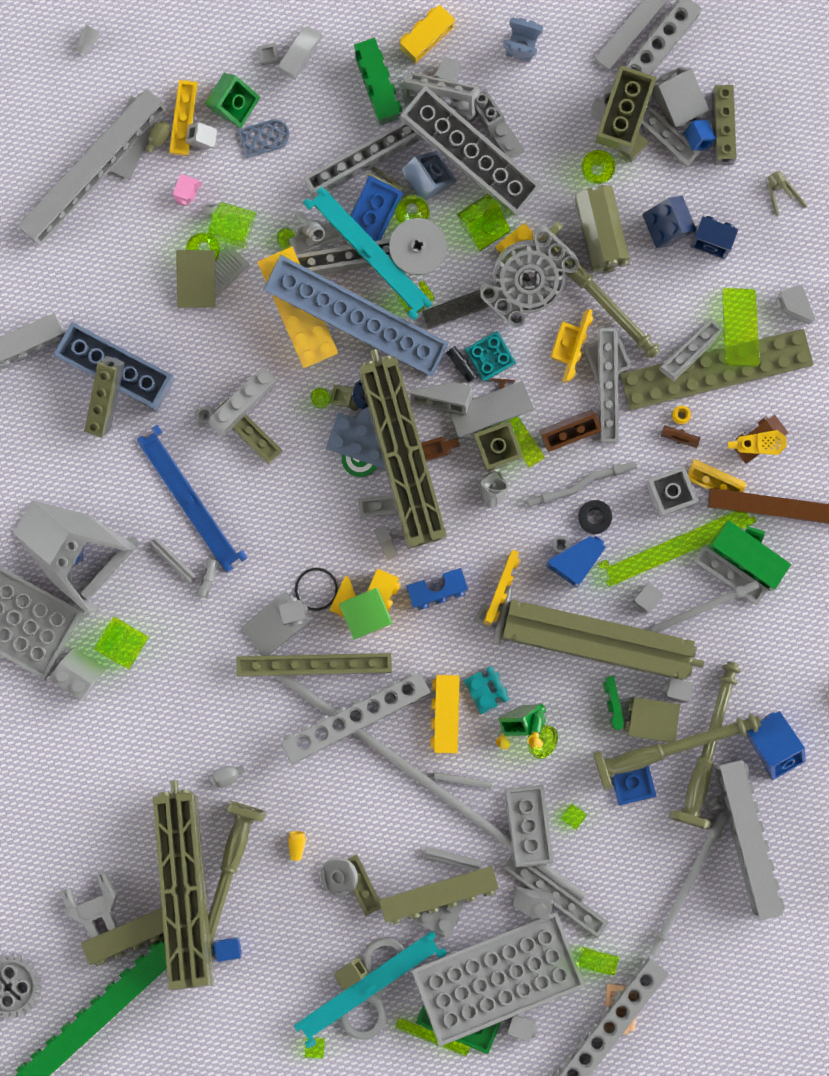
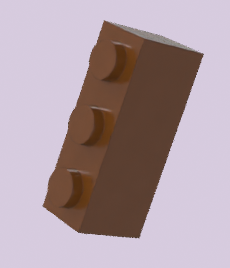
(570, 430)

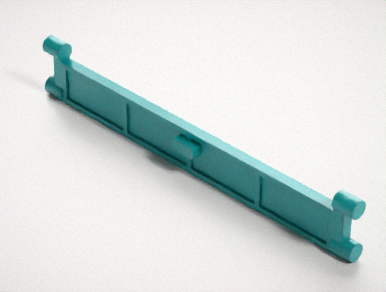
(369, 251)
(368, 986)

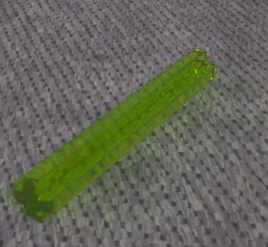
(429, 1036)

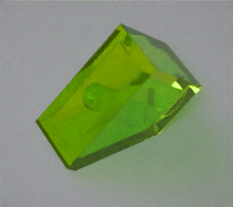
(597, 960)

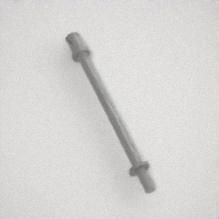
(713, 834)

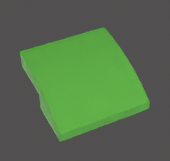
(365, 613)

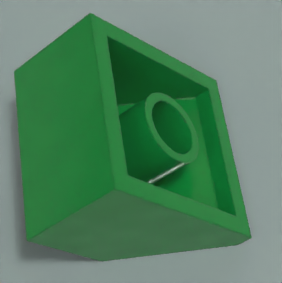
(232, 99)

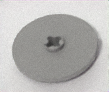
(404, 240)

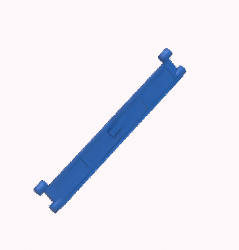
(189, 500)

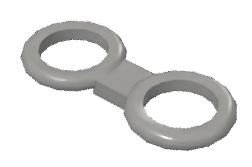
(376, 998)

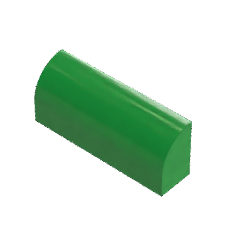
(749, 555)

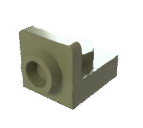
(343, 397)

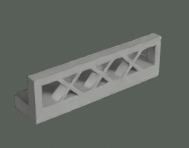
(443, 88)

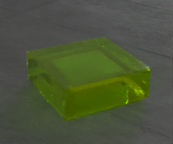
(317, 1050)

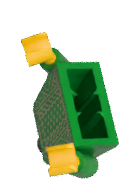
(522, 722)

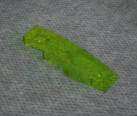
(528, 447)

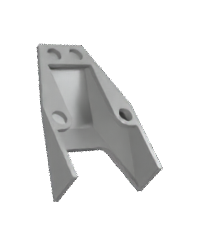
(57, 538)

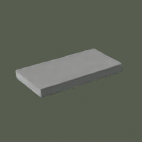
(528, 826)

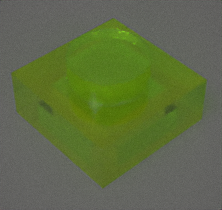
(573, 816)

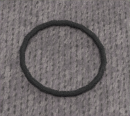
(317, 569)

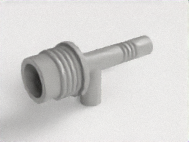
(310, 228)

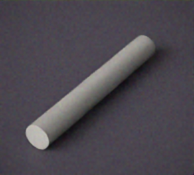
(502, 617)
(463, 780)

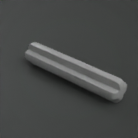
(172, 560)
(452, 859)

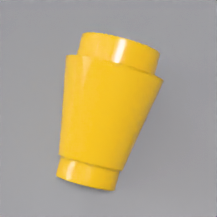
(296, 844)

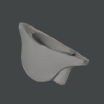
(493, 489)

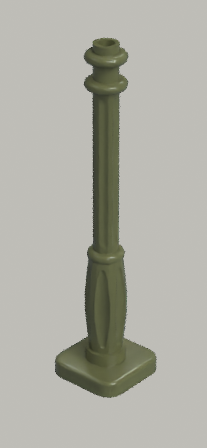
(584, 280)
(648, 755)
(702, 772)
(232, 856)

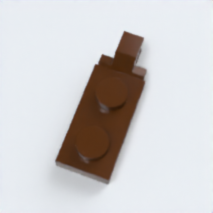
(438, 447)

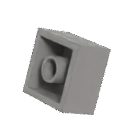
(671, 491)

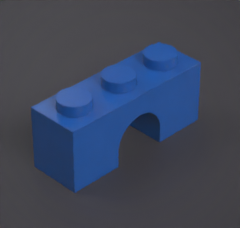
(454, 586)

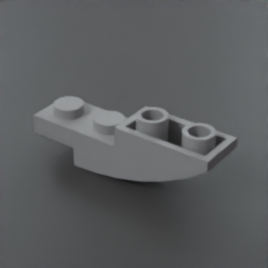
(496, 125)

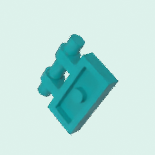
(481, 693)

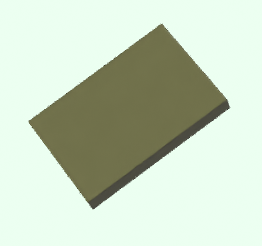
(196, 278)

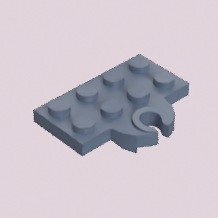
(356, 438)

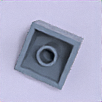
(428, 174)

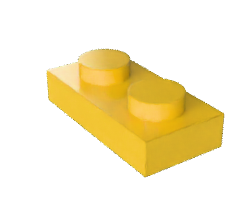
(520, 234)

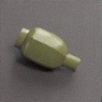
(157, 135)

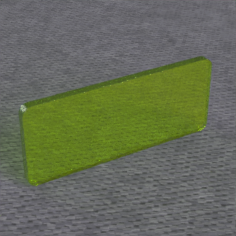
(740, 327)

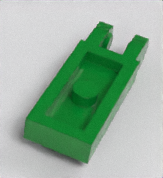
(613, 704)

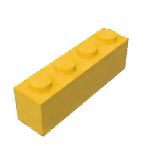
(446, 714)

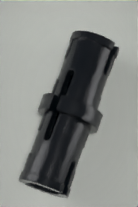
(461, 364)

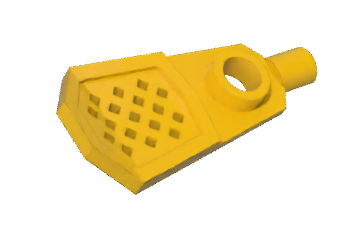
(756, 443)

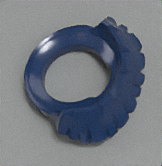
(357, 396)

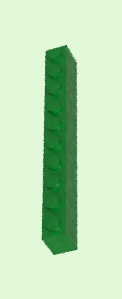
(101, 1011)

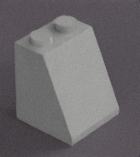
(679, 97)

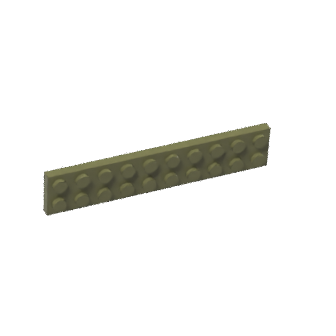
(709, 372)

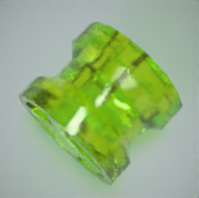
(283, 233)
(320, 394)

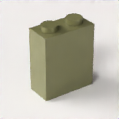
(652, 719)

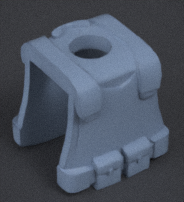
(522, 32)

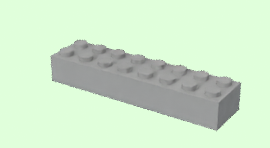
(469, 151)
(749, 840)

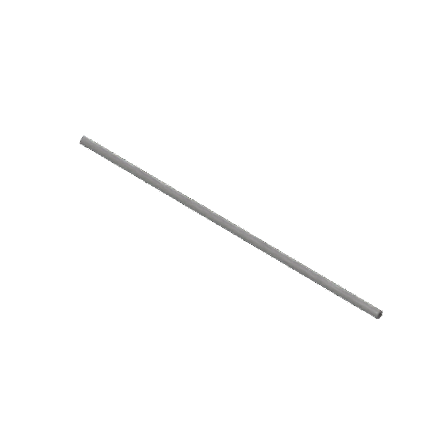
(429, 784)

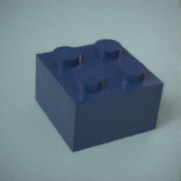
(669, 221)
(714, 237)

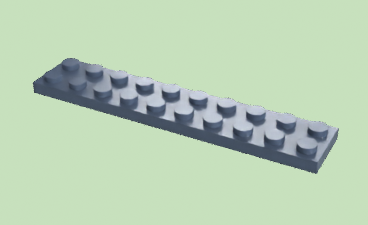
(355, 316)

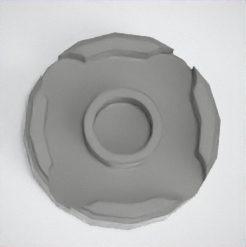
(339, 876)

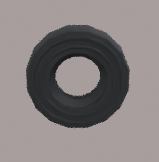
(595, 505)

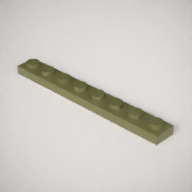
(313, 664)

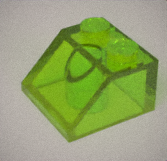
(484, 222)
(232, 224)

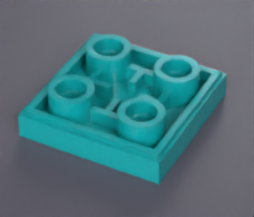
(490, 356)

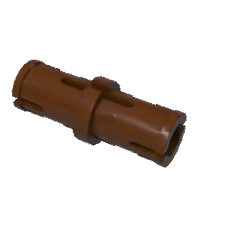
(680, 436)

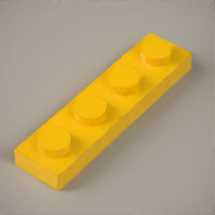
(183, 117)
(499, 595)

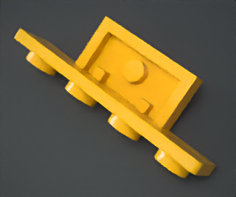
(568, 344)

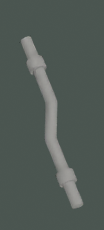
(616, 470)

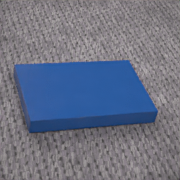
(375, 207)

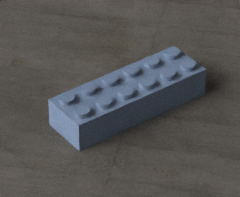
(139, 378)

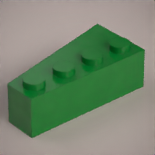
(376, 81)

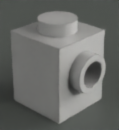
(293, 612)

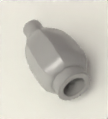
(226, 776)

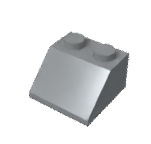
(77, 674)

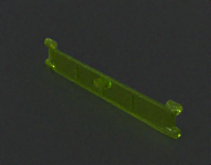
(671, 549)

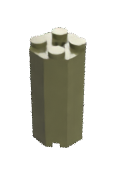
(602, 229)

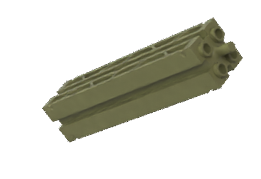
(401, 451)
(600, 640)
(183, 889)

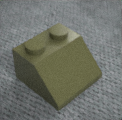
(498, 446)

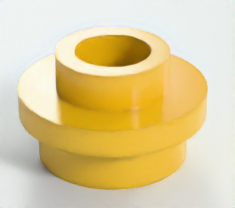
(683, 409)

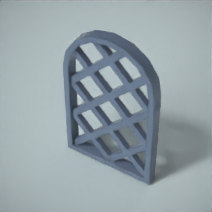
(272, 148)

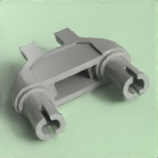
(94, 908)

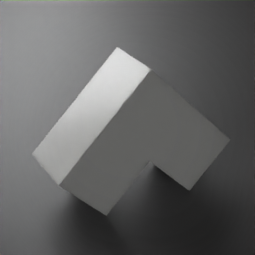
(386, 542)

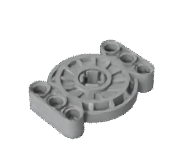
(534, 294)

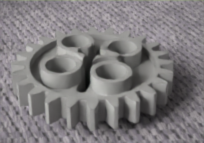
(23, 973)

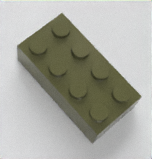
(625, 109)

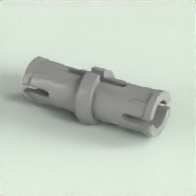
(207, 578)

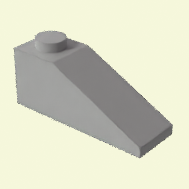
(447, 397)

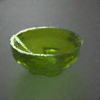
(600, 158)
(422, 211)
(196, 239)
(549, 737)

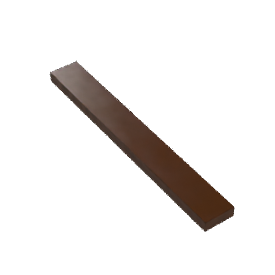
(768, 505)

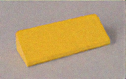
(710, 477)

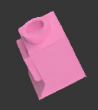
(186, 190)

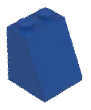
(577, 560)
(777, 745)

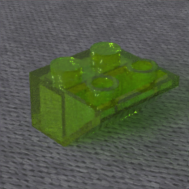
(121, 642)

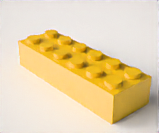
(307, 333)

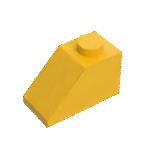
(344, 593)

